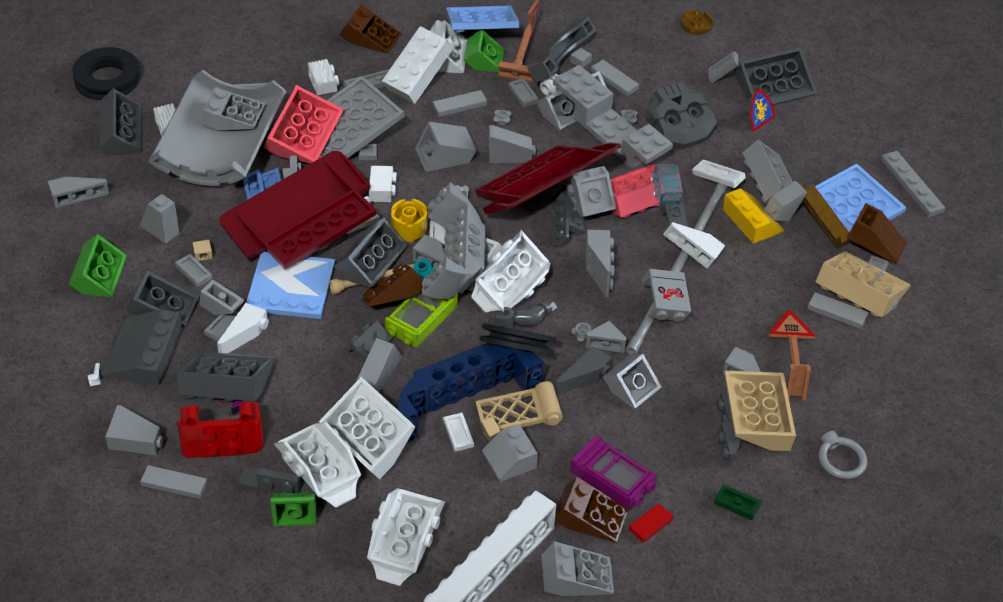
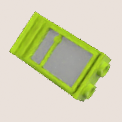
(419, 317)

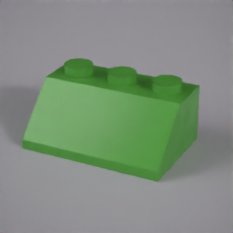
(98, 268)

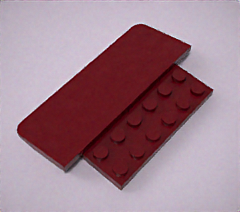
(540, 174)
(301, 211)

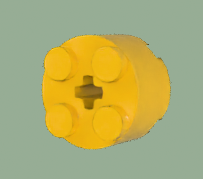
(409, 219)

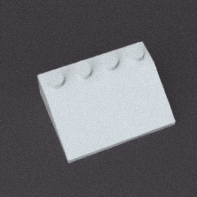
(370, 427)

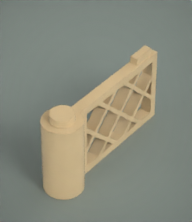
(543, 398)

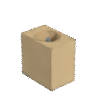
(202, 250)
(490, 428)

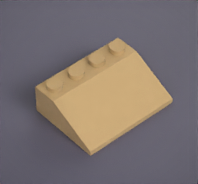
(853, 281)
(760, 409)

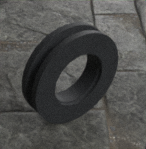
(103, 58)
(517, 339)

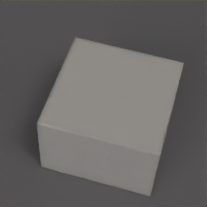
(581, 57)

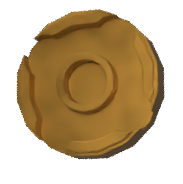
(697, 22)

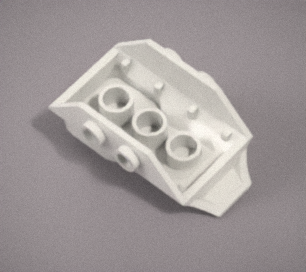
(510, 275)
(322, 462)
(402, 534)

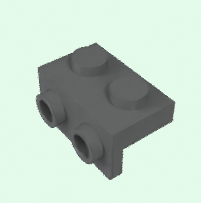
(363, 344)

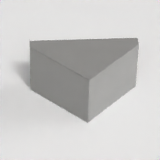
(606, 338)

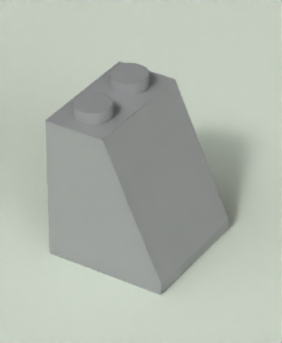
(444, 146)

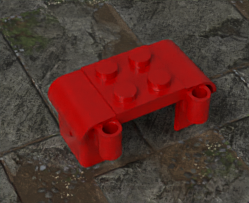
(221, 437)

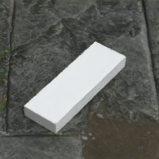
(718, 173)

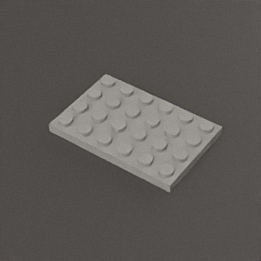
(364, 117)

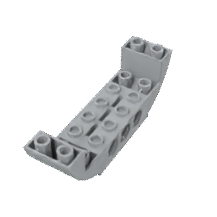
(463, 244)

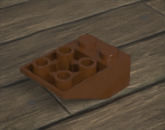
(370, 31)
(877, 234)
(398, 286)
(590, 511)

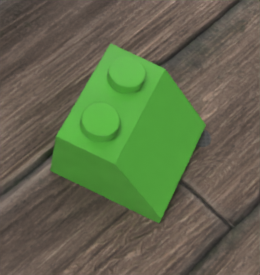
(483, 52)
(294, 509)

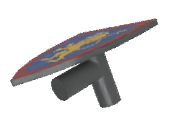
(760, 110)

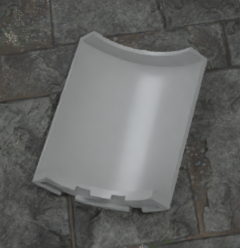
(210, 155)

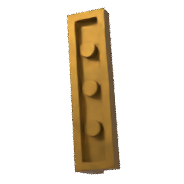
(825, 217)

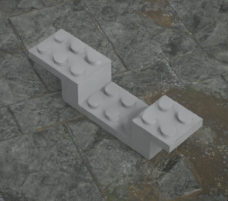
(596, 115)

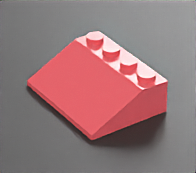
(303, 126)
(633, 191)

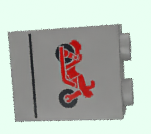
(668, 294)

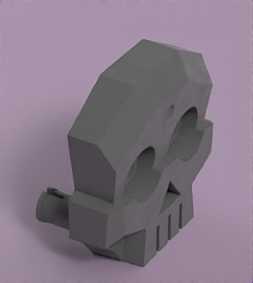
(676, 104)

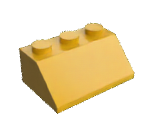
(750, 216)

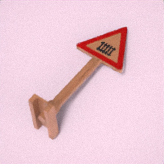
(516, 69)
(792, 328)

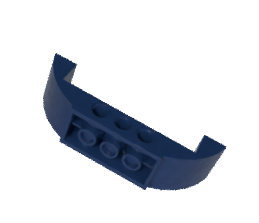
(464, 376)

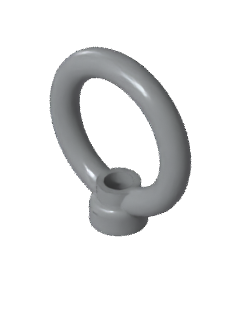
(831, 441)

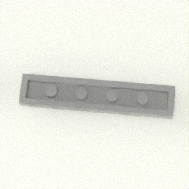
(913, 183)

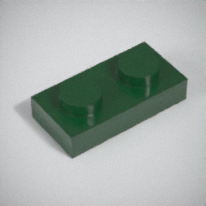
(737, 502)

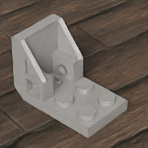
(590, 191)

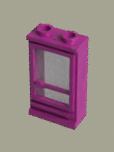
(613, 473)

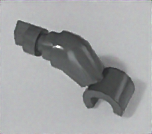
(525, 317)

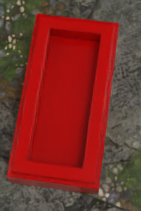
(651, 523)

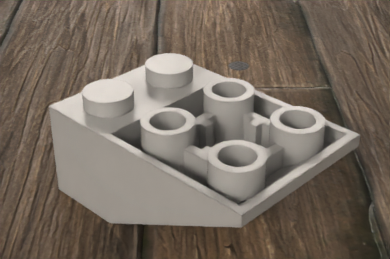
(231, 111)
(599, 259)
(575, 571)

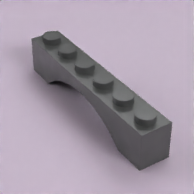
(572, 36)

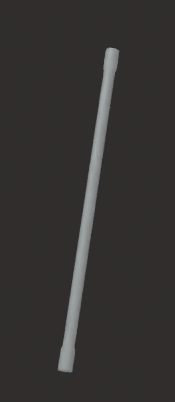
(637, 340)

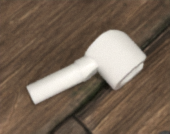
(94, 379)

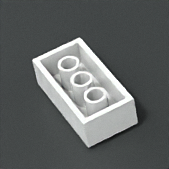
(417, 64)

